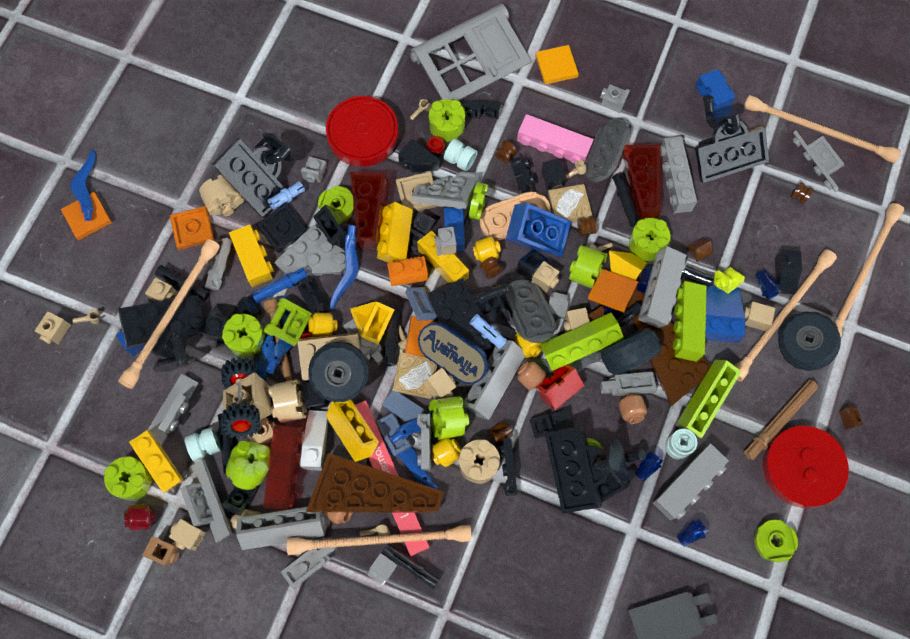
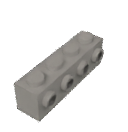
(677, 175)
(662, 287)
(488, 392)
(690, 482)
(278, 526)

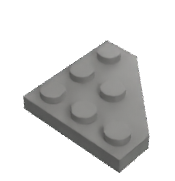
(448, 192)
(313, 254)

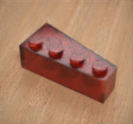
(643, 172)
(369, 197)
(284, 466)

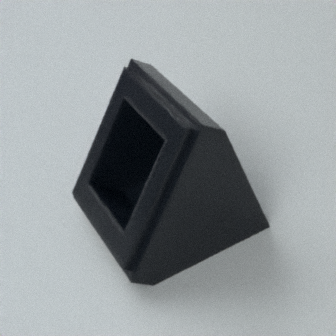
(249, 306)

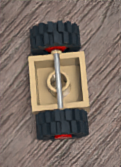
(245, 399)

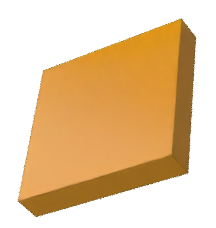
(556, 64)

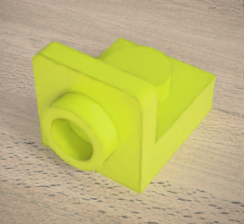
(728, 280)

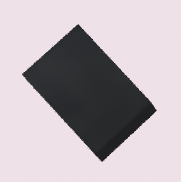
(529, 264)

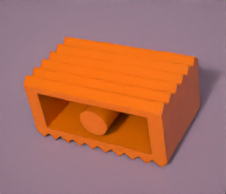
(407, 271)

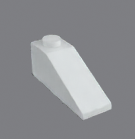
(314, 441)

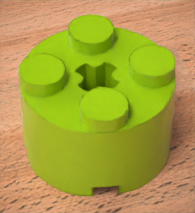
(447, 119)
(649, 237)
(587, 267)
(243, 345)
(448, 417)
(248, 464)
(117, 475)

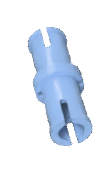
(286, 195)
(497, 339)

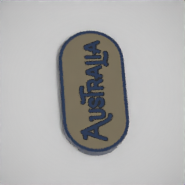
(453, 353)

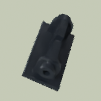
(522, 166)
(313, 296)

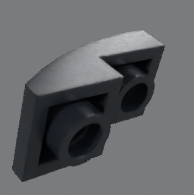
(476, 108)
(239, 500)

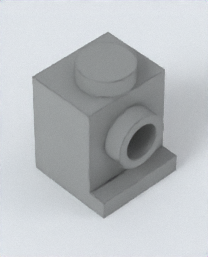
(614, 98)
(445, 241)

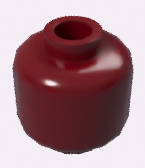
(139, 517)

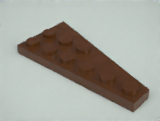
(675, 374)
(363, 489)

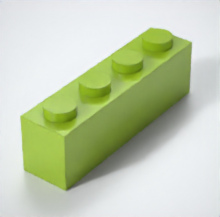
(690, 321)
(582, 341)
(709, 397)

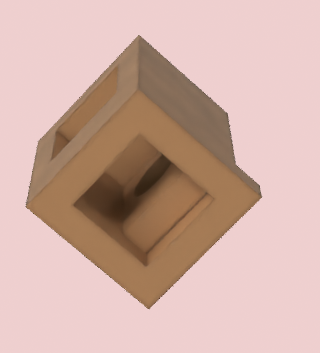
(154, 551)

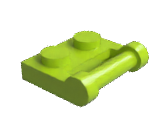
(294, 324)

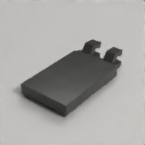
(671, 617)

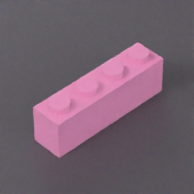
(554, 139)

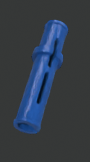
(279, 285)

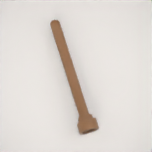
(271, 307)

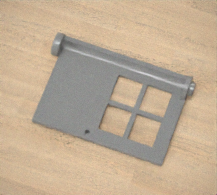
(491, 43)

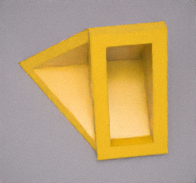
(626, 264)
(372, 320)

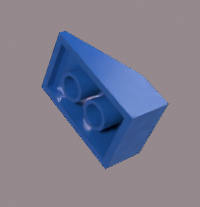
(538, 229)
(724, 315)

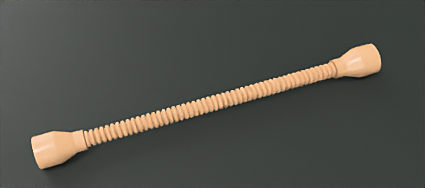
(887, 153)
(893, 214)
(824, 261)
(131, 375)
(298, 545)

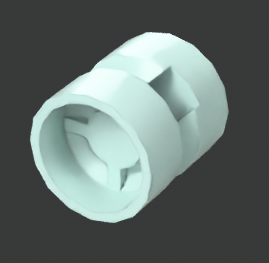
(459, 154)
(681, 444)
(199, 445)

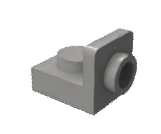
(314, 170)

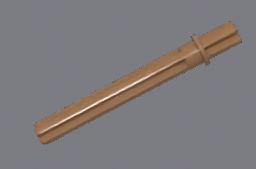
(780, 420)

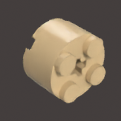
(220, 197)
(287, 401)
(474, 472)

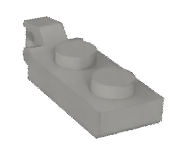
(218, 264)
(367, 347)
(629, 383)
(424, 441)
(306, 565)

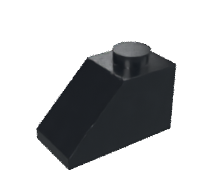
(417, 158)
(332, 226)
(788, 270)
(216, 321)

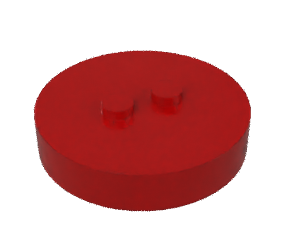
(362, 131)
(805, 467)

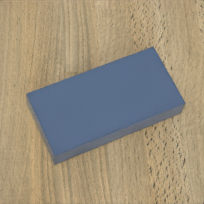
(420, 304)
(402, 407)
(387, 427)

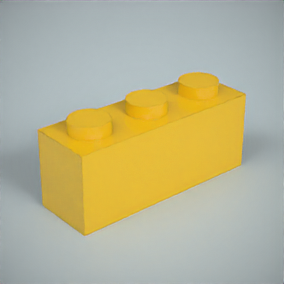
(394, 233)
(251, 255)
(447, 265)
(352, 429)
(157, 461)

